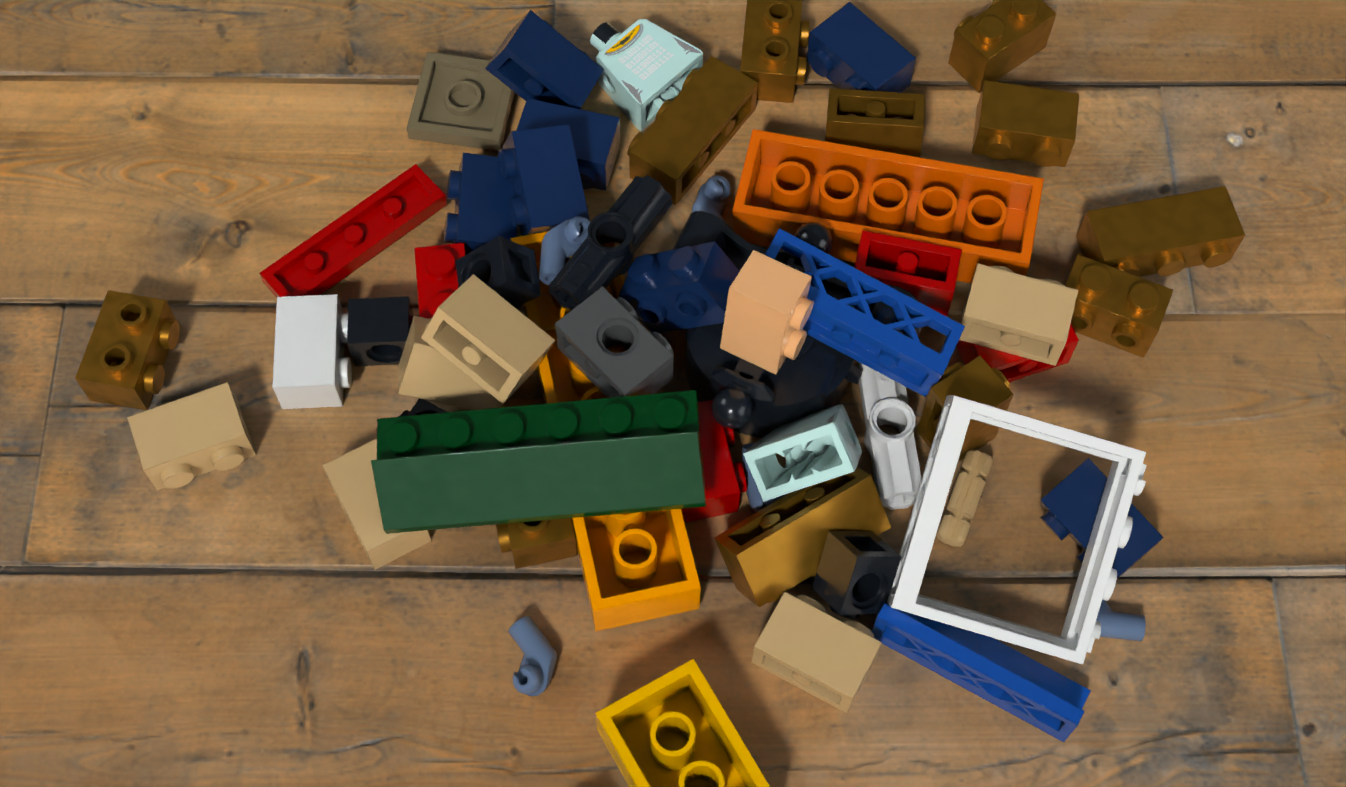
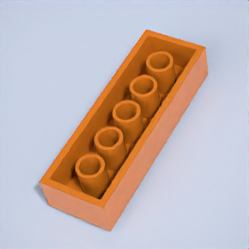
(886, 193)

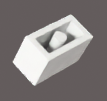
(310, 352)

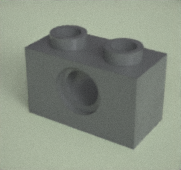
(608, 321)

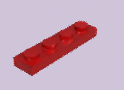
(356, 236)

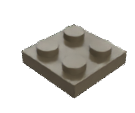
(460, 103)

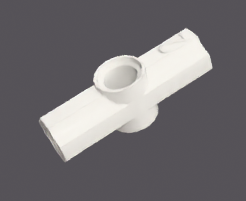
(892, 456)

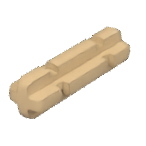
(964, 498)

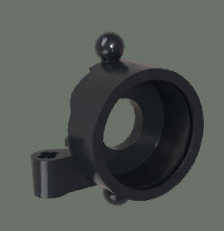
(744, 393)

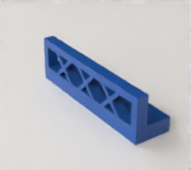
(858, 333)
(987, 670)

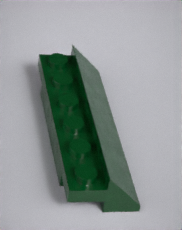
(539, 462)

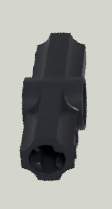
(625, 223)

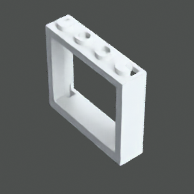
(1096, 575)

